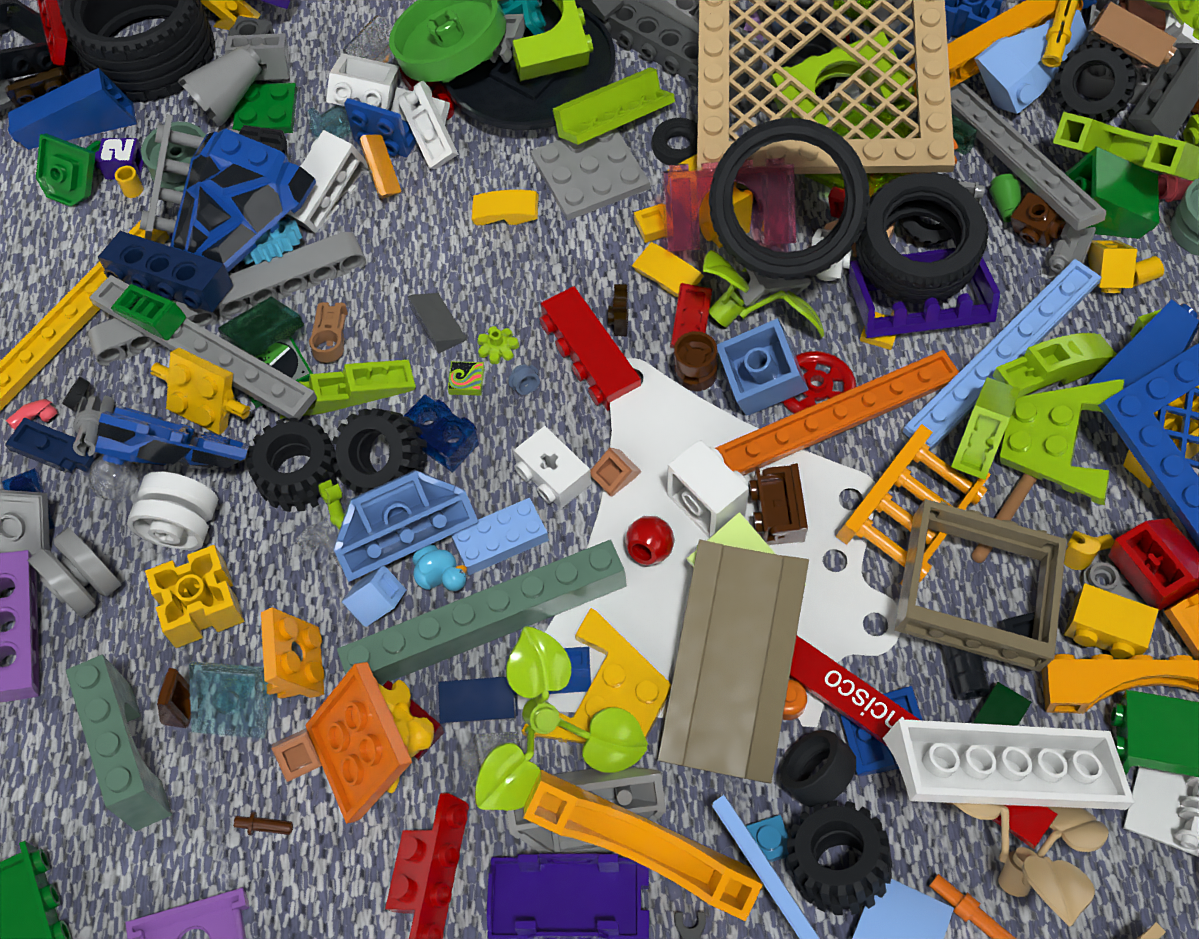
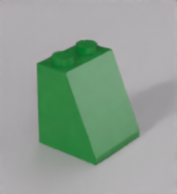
(1120, 188)

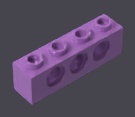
(21, 677)

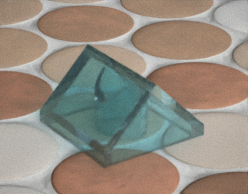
(229, 699)

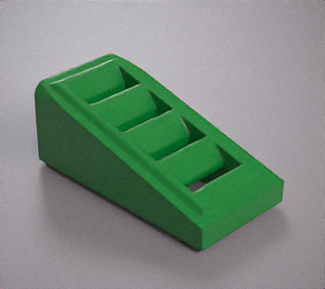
(151, 311)

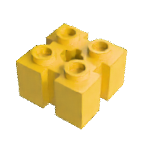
(194, 596)

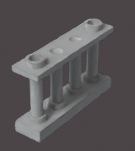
(163, 136)

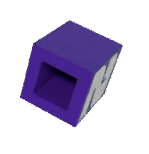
(118, 153)

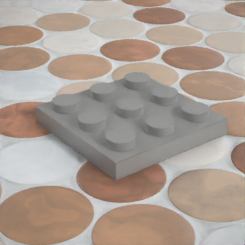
(589, 173)

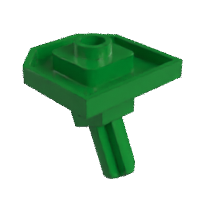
(65, 169)

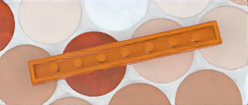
(838, 414)

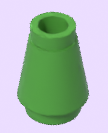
(1006, 194)

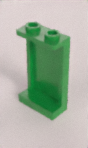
(1157, 732)

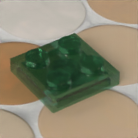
(261, 326)

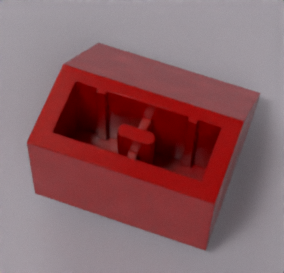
(1157, 562)

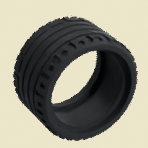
(148, 62)
(812, 259)

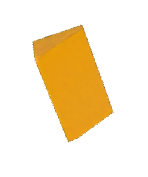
(380, 165)

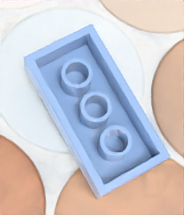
(500, 536)

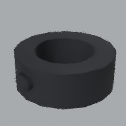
(76, 393)

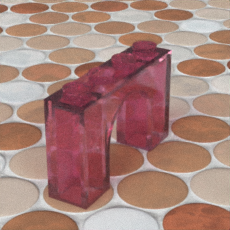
(770, 183)

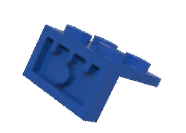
(373, 120)

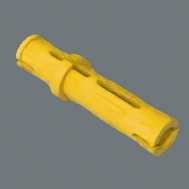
(1054, 50)

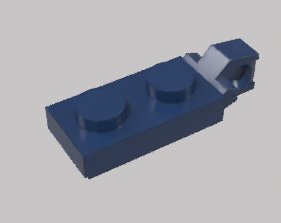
(47, 447)

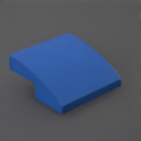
(870, 753)

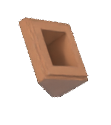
(614, 471)
(296, 755)

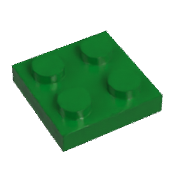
(267, 107)

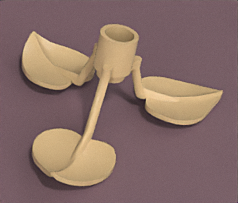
(1056, 882)

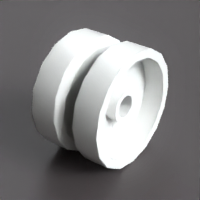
(172, 511)

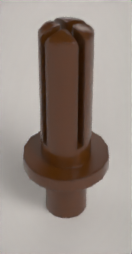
(267, 825)

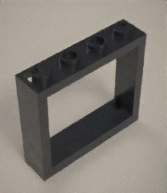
(29, 58)

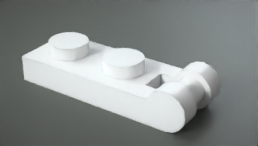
(427, 126)

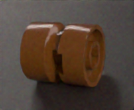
(695, 361)

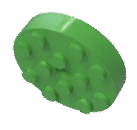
(446, 37)

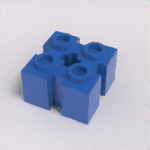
(969, 14)

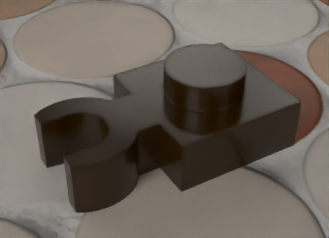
(619, 311)

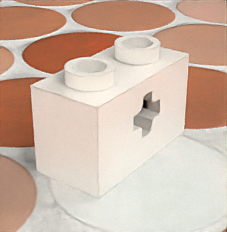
(552, 468)

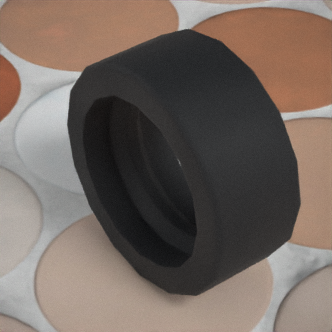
(830, 779)

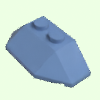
(399, 521)

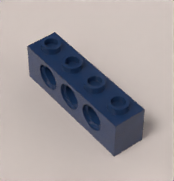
(166, 271)

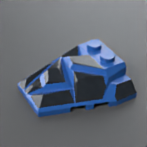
(235, 196)
(154, 441)

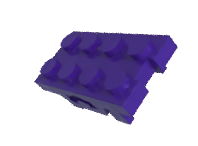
(566, 897)

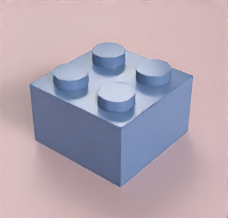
(762, 367)

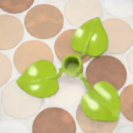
(731, 303)
(533, 669)

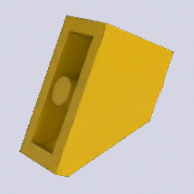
(1114, 263)

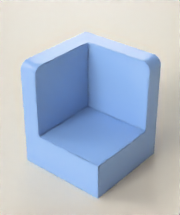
(374, 596)

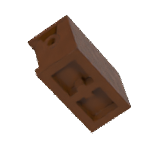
(779, 505)

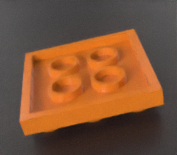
(358, 742)

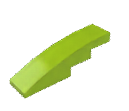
(358, 385)

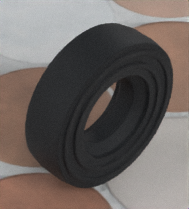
(669, 129)

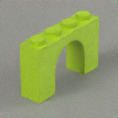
(556, 49)
(839, 64)
(1152, 153)

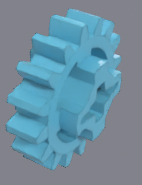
(276, 243)

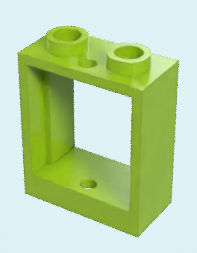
(985, 428)

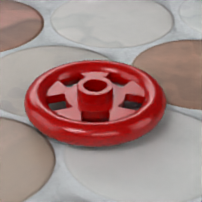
(839, 372)

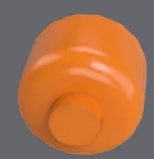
(795, 700)

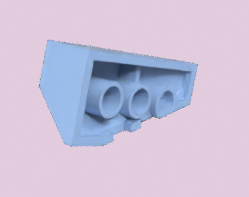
(1014, 64)

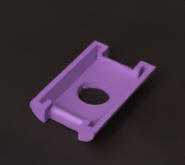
(217, 916)

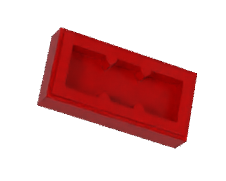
(691, 311)

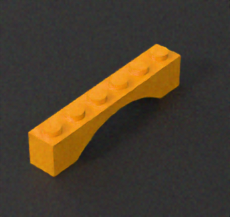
(1079, 684)
(691, 865)

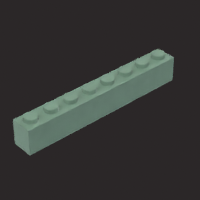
(488, 614)

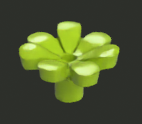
(497, 344)

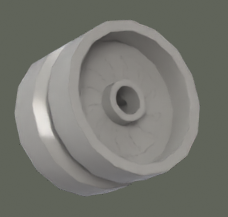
(73, 573)

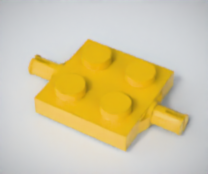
(199, 390)

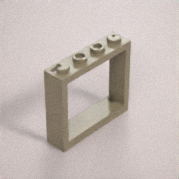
(968, 635)

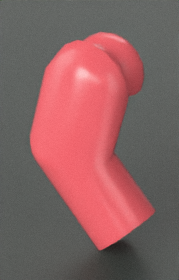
(31, 410)

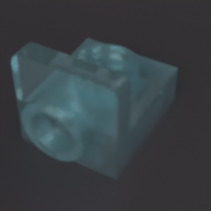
(333, 121)

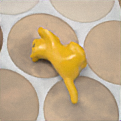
(414, 731)

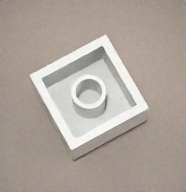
(706, 487)

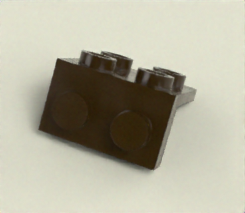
(36, 85)

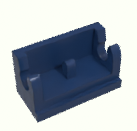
(476, 700)

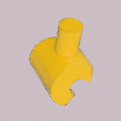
(1084, 548)

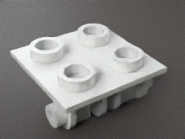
(1165, 809)

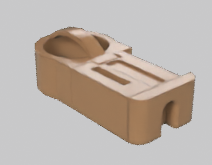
(328, 327)

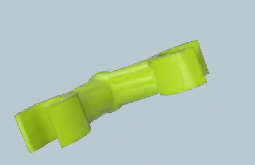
(332, 496)

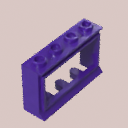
(932, 316)

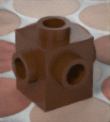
(1037, 221)

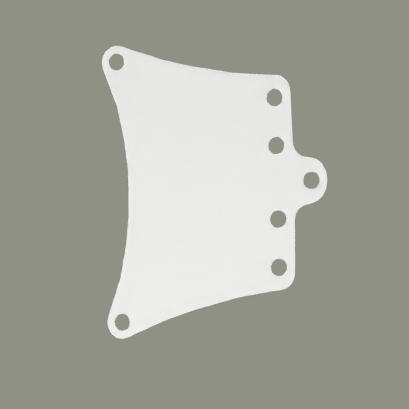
(652, 430)

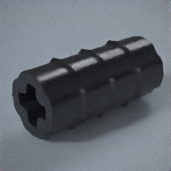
(966, 673)

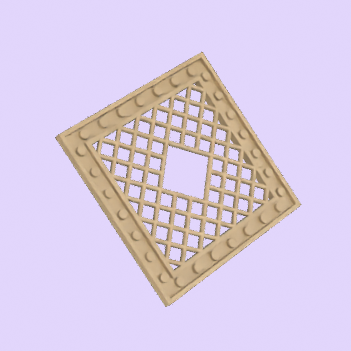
(925, 154)

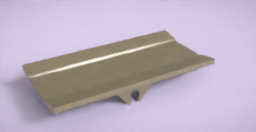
(734, 661)

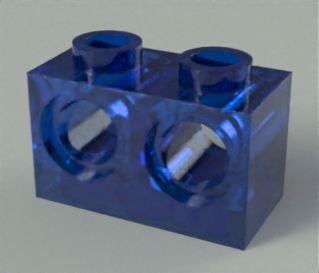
(443, 429)

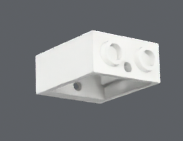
(362, 79)

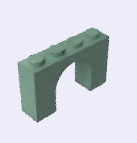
(104, 708)

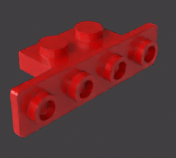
(427, 869)

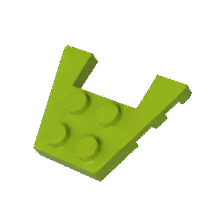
(1044, 437)

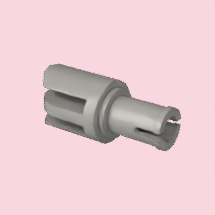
(87, 422)

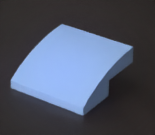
(903, 915)

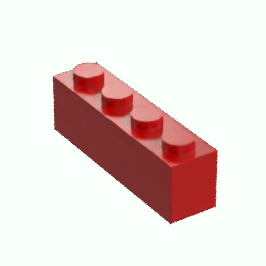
(588, 346)

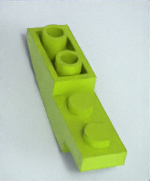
(1056, 360)

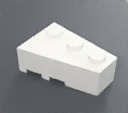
(335, 168)

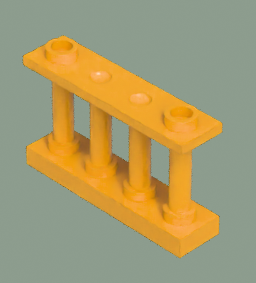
(899, 475)

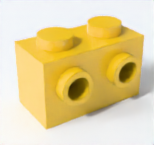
(1110, 622)

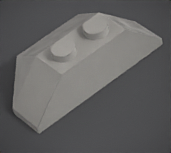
(633, 789)

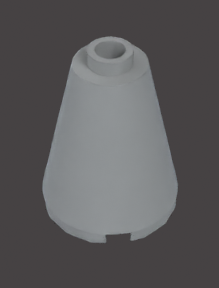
(223, 82)

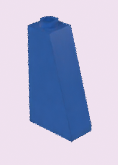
(73, 111)
(1153, 346)

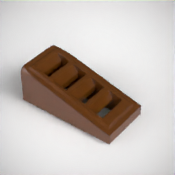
(174, 700)

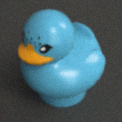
(438, 567)

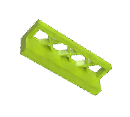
(611, 106)

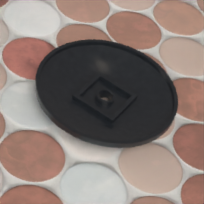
(499, 98)

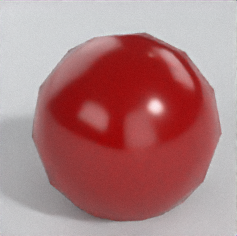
(649, 540)

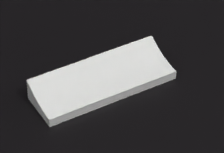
(1009, 765)

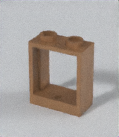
(1133, 36)

